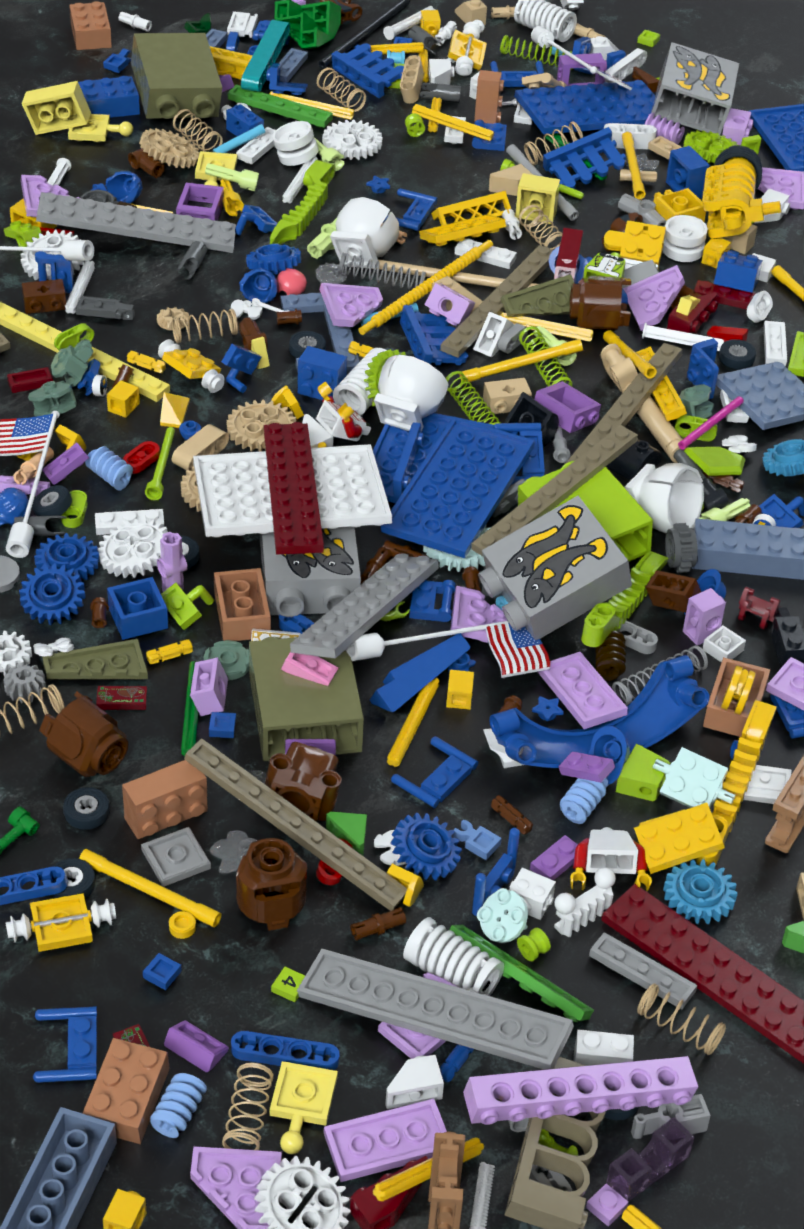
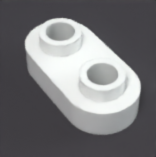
(759, 306)

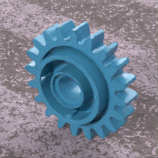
(785, 458)
(700, 891)

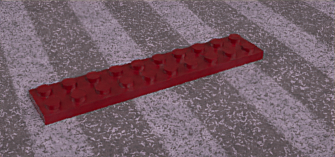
(292, 489)
(711, 967)

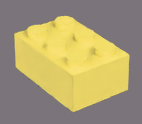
(56, 108)

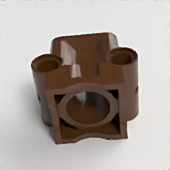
(306, 779)

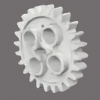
(353, 139)
(49, 240)
(132, 548)
(280, 1186)

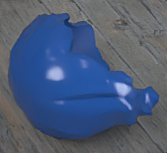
(124, 186)
(259, 284)
(12, 504)

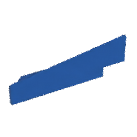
(416, 673)

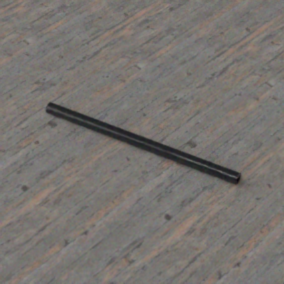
(355, 39)

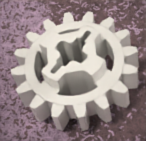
(13, 651)

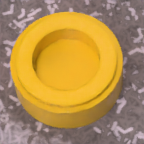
(182, 924)

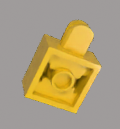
(638, 242)

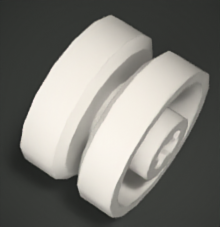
(295, 143)
(684, 238)

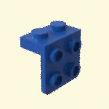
(273, 76)
(702, 366)

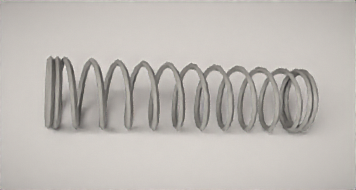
(344, 257)
(627, 692)

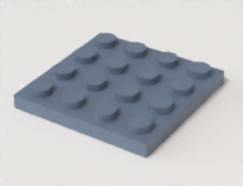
(769, 394)

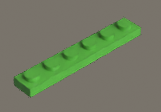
(280, 106)
(529, 979)

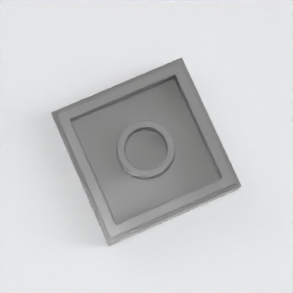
(175, 856)

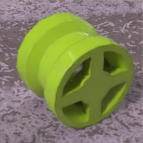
(418, 128)
(533, 944)

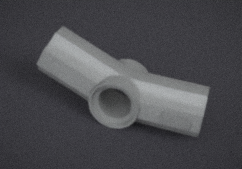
(645, 208)

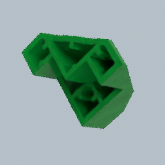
(310, 23)

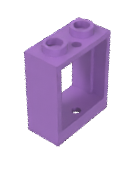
(567, 62)
(196, 192)
(570, 406)

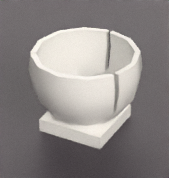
(360, 231)
(408, 391)
(668, 494)

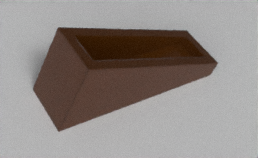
(650, 81)

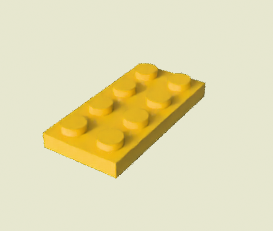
(459, 230)

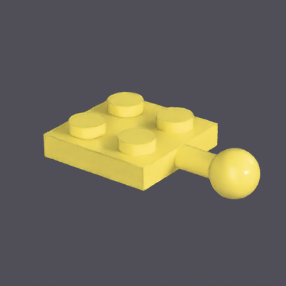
(97, 129)
(220, 159)
(303, 1096)

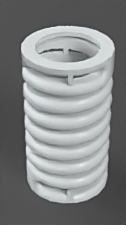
(548, 15)
(352, 387)
(452, 958)

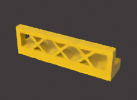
(230, 62)
(472, 206)

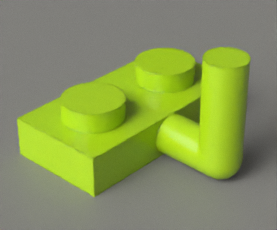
(181, 605)

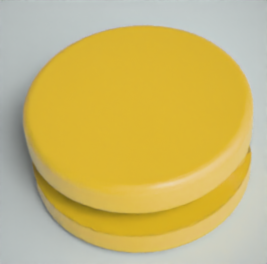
(738, 688)

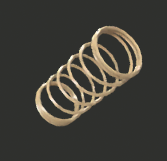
(356, 90)
(189, 124)
(536, 154)
(549, 239)
(177, 330)
(57, 705)
(650, 996)
(249, 1084)

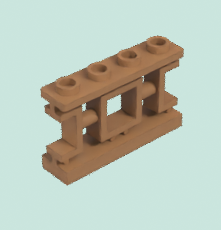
(790, 812)
(445, 1179)

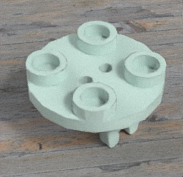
(496, 908)

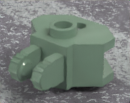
(72, 362)
(52, 398)
(696, 401)

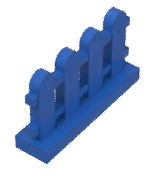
(359, 70)
(582, 149)
(426, 334)

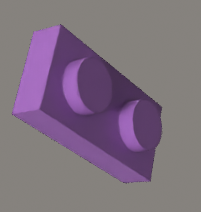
(65, 463)
(586, 766)
(555, 859)

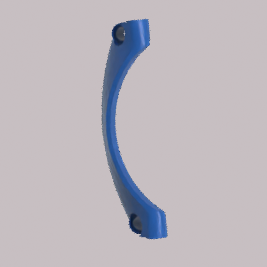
(650, 717)

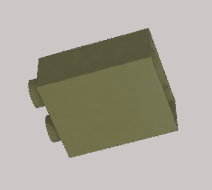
(176, 75)
(299, 707)

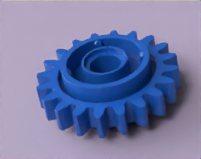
(274, 258)
(70, 552)
(39, 603)
(426, 846)

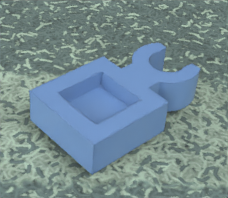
(478, 841)

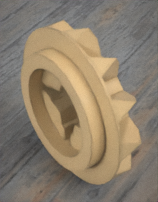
(164, 318)

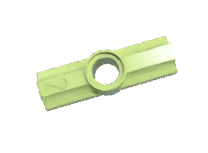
(322, 242)

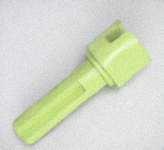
(330, 155)
(246, 179)
(552, 341)
(727, 512)

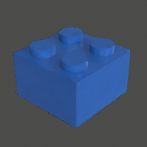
(686, 170)
(738, 271)
(318, 366)
(137, 608)

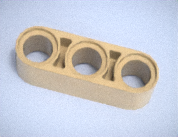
(411, 79)
(207, 441)

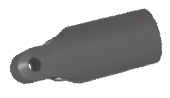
(424, 37)
(443, 91)
(193, 257)
(39, 523)

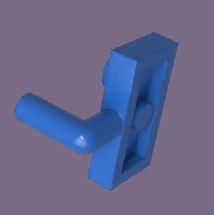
(582, 46)
(256, 215)
(240, 360)
(783, 513)

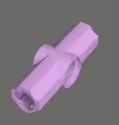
(172, 561)

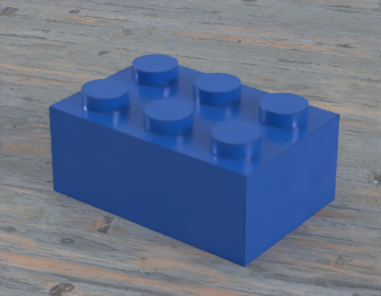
(111, 96)

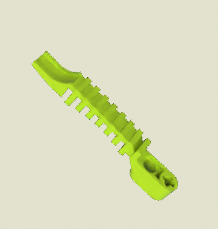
(317, 180)
(610, 616)

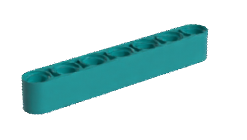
(265, 55)

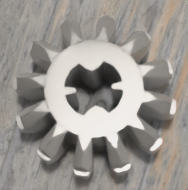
(22, 681)

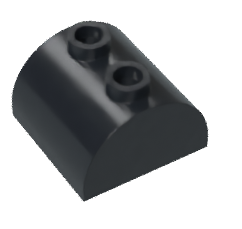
(531, 411)
(634, 459)

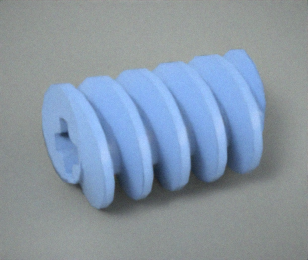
(109, 467)
(582, 799)
(177, 1104)

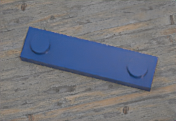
(401, 477)

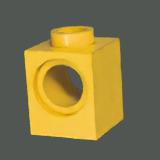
(430, 21)
(714, 250)
(123, 398)
(460, 689)
(125, 1211)

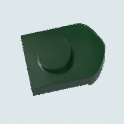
(201, 26)

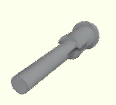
(561, 452)

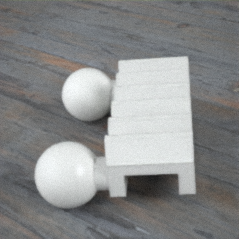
(586, 906)

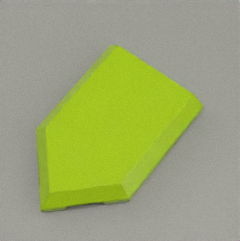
(716, 460)

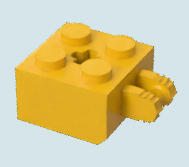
(679, 203)

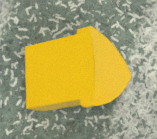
(287, 399)
(69, 437)
(411, 881)

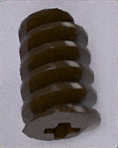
(611, 656)

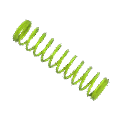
(503, 50)
(526, 345)
(453, 390)

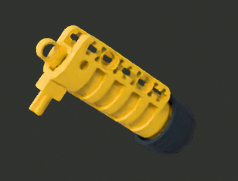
(731, 193)

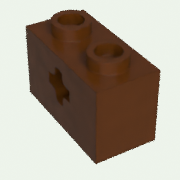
(44, 296)
(671, 590)

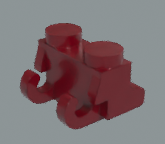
(758, 606)

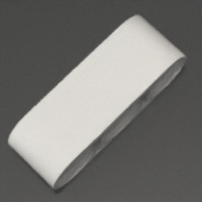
(641, 134)

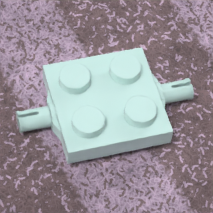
(693, 780)

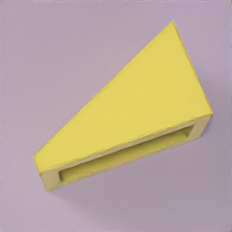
(687, 304)
(258, 345)

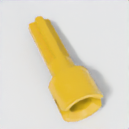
(231, 201)

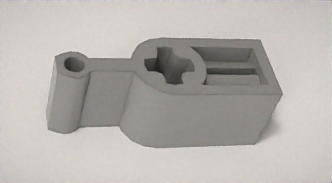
(692, 1116)

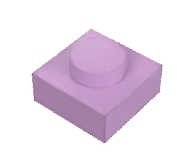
(607, 1204)

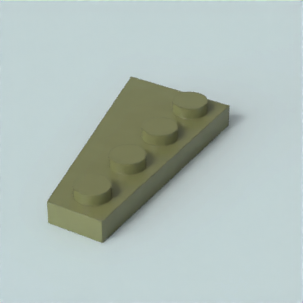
(541, 299)
(105, 661)

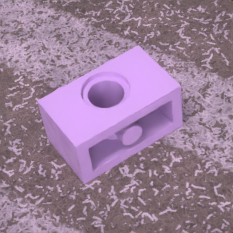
(737, 125)
(437, 303)
(703, 615)
(209, 686)

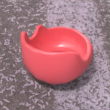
(291, 282)

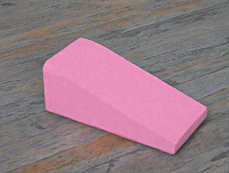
(309, 668)

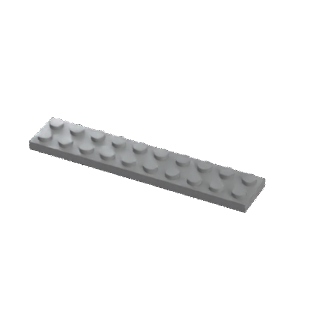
(135, 222)
(364, 606)
(437, 1009)

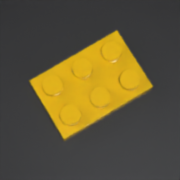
(679, 838)

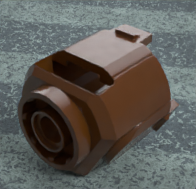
(597, 303)
(85, 737)
(269, 868)

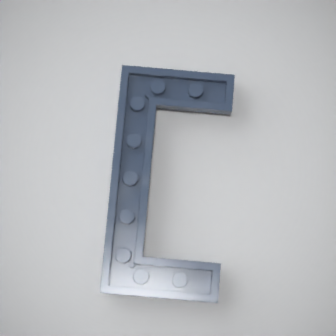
(288, 65)
(340, 336)

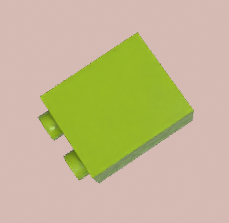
(612, 507)

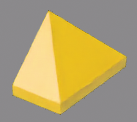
(173, 410)

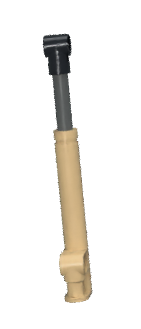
(623, 373)

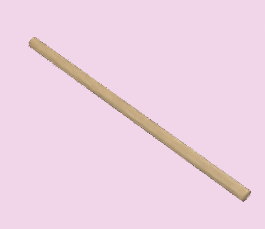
(459, 277)

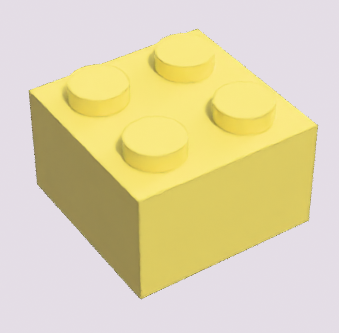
(539, 192)

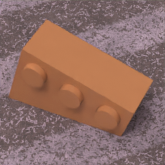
(489, 97)

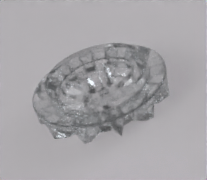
(324, 274)

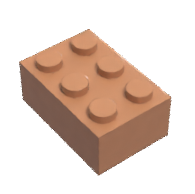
(90, 25)
(241, 603)
(727, 720)
(164, 798)
(128, 1088)

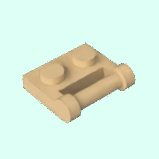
(541, 80)

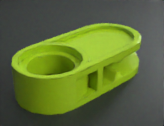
(72, 336)
(695, 422)
(78, 507)

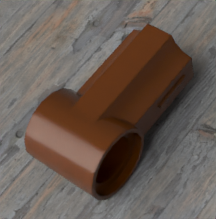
(141, 160)
(249, 331)

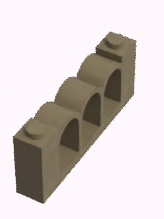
(544, 1204)

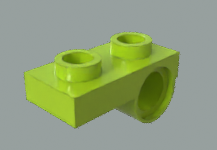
(22, 232)

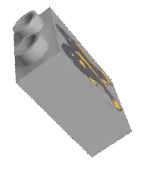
(695, 89)
(554, 569)
(310, 580)

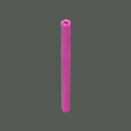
(710, 423)

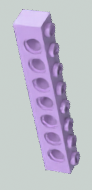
(566, 1083)

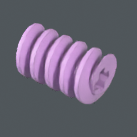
(666, 130)

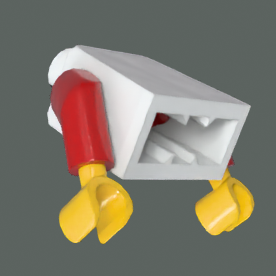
(340, 420)
(610, 850)

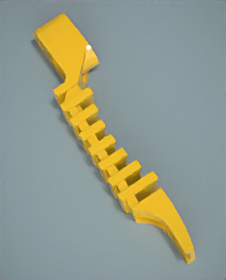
(741, 771)

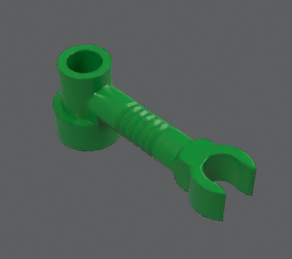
(22, 822)

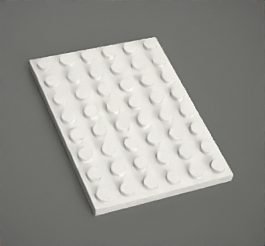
(237, 493)

